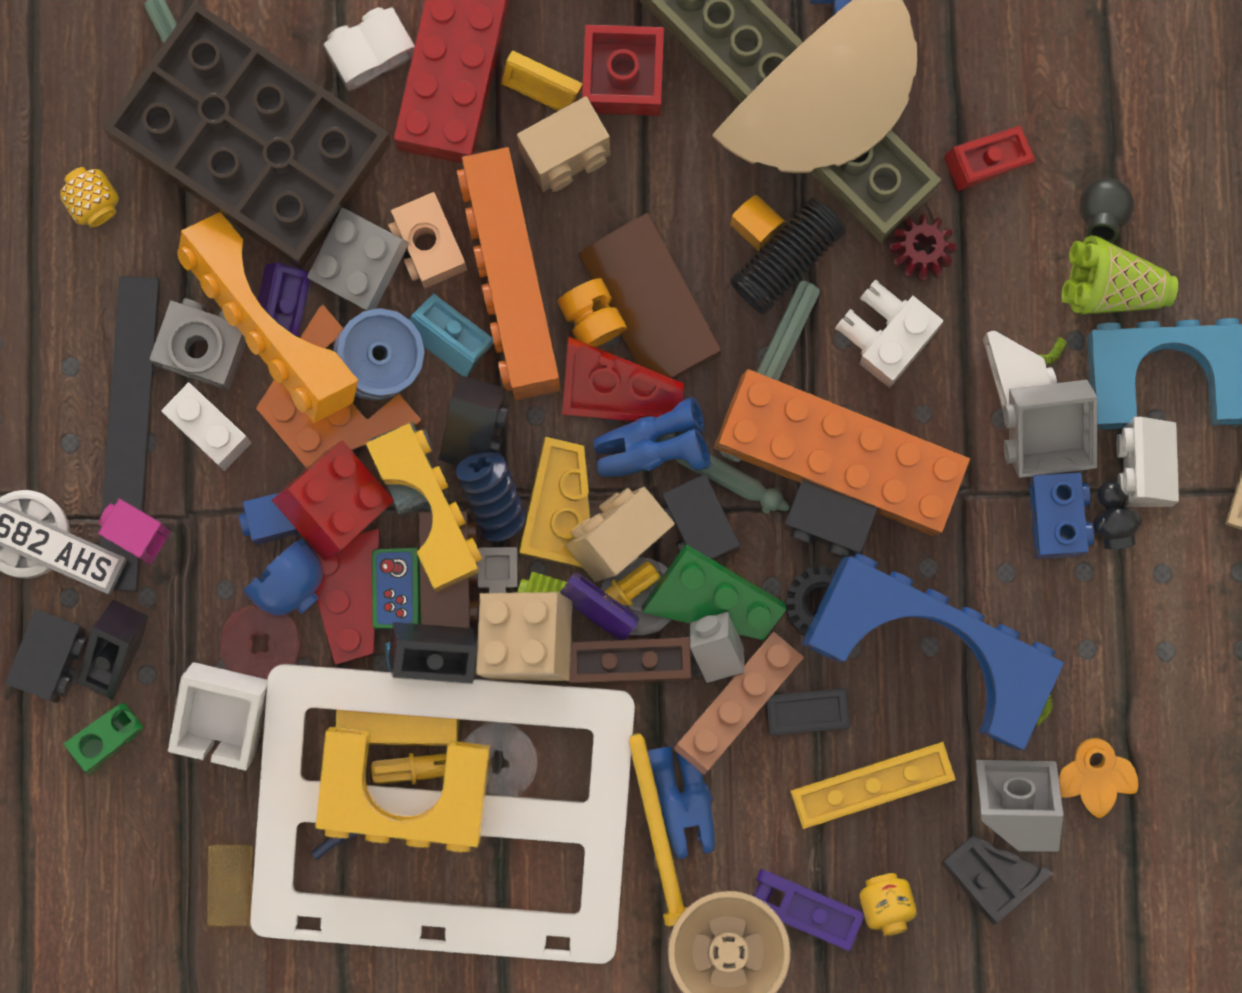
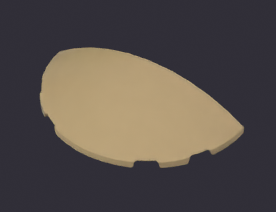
(831, 93)

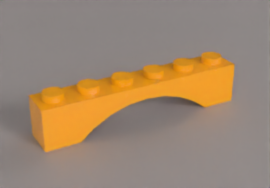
(311, 374)

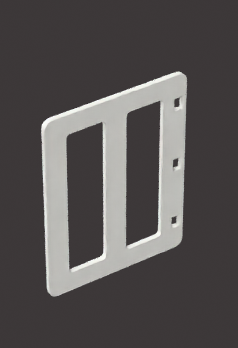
(594, 824)

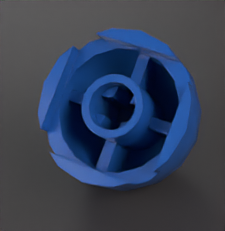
(288, 581)

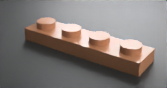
(738, 703)

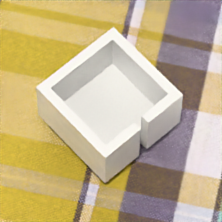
(220, 708)

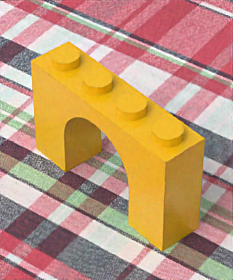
(349, 807)

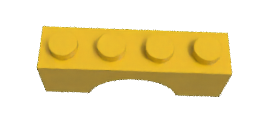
(403, 462)

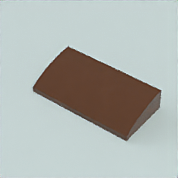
(652, 298)

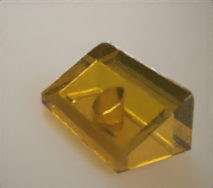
(229, 885)

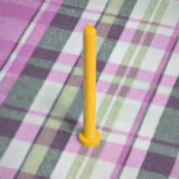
(657, 829)

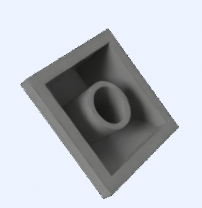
(1021, 802)

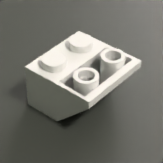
(1149, 463)

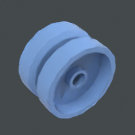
(398, 341)

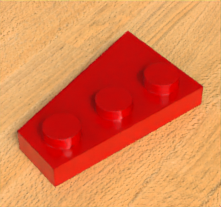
(613, 387)

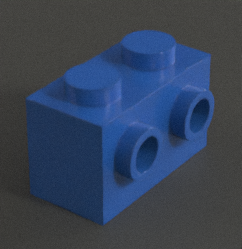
(1060, 515)

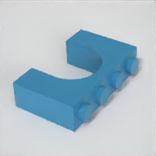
(1117, 353)

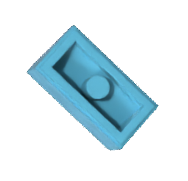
(451, 335)

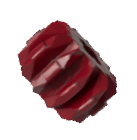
(920, 260)

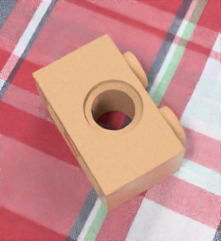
(421, 218)

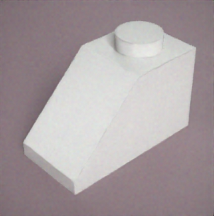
(1014, 365)

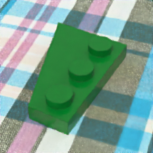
(701, 587)

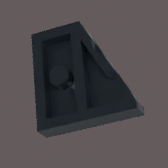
(993, 877)

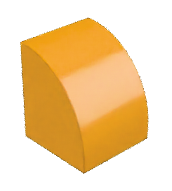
(756, 222)

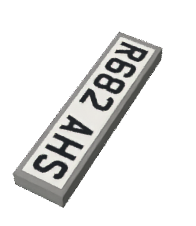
(59, 550)

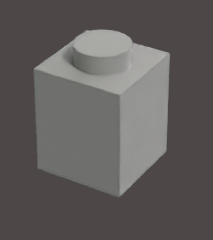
(717, 647)

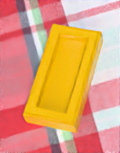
(540, 82)

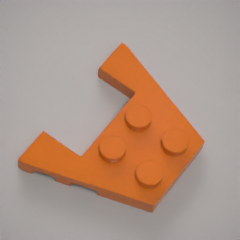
(312, 439)

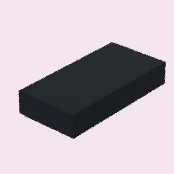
(808, 712)

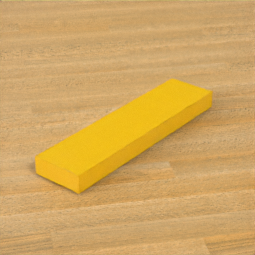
(872, 785)

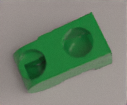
(104, 738)

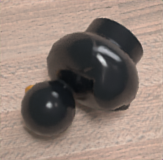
(1115, 523)

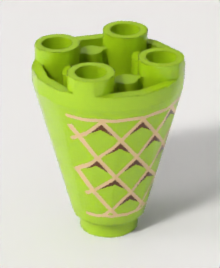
(1114, 280)

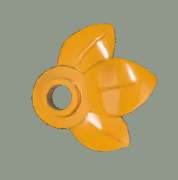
(1100, 782)

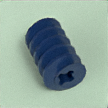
(492, 495)

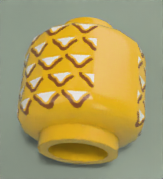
(89, 197)

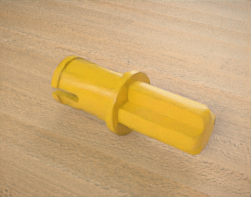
(633, 583)
(408, 768)

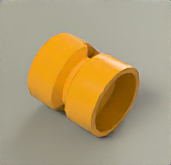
(590, 311)

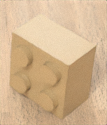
(564, 145)
(619, 534)
(524, 636)

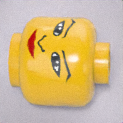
(888, 904)

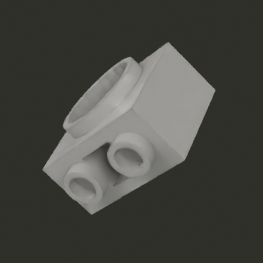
(188, 324)

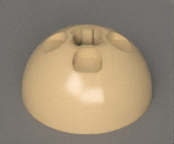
(722, 917)

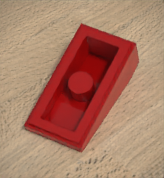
(988, 157)

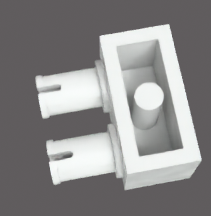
(892, 350)

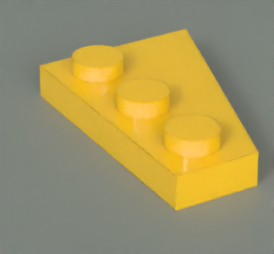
(556, 502)

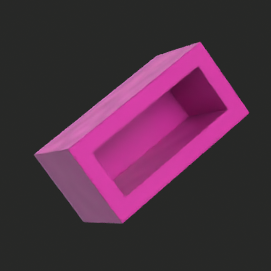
(133, 531)

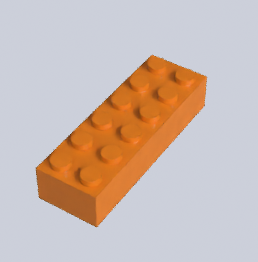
(513, 282)
(841, 452)

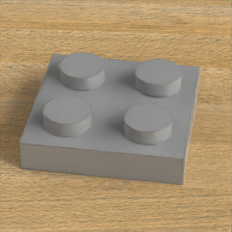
(358, 260)

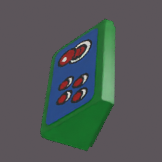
(395, 587)

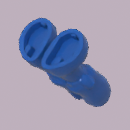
(646, 454)
(684, 808)

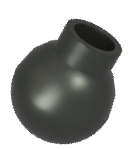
(1106, 207)

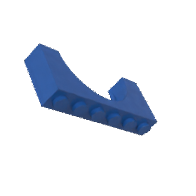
(1014, 673)

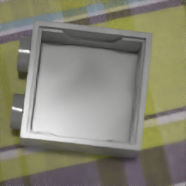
(1051, 428)

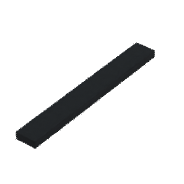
(130, 407)

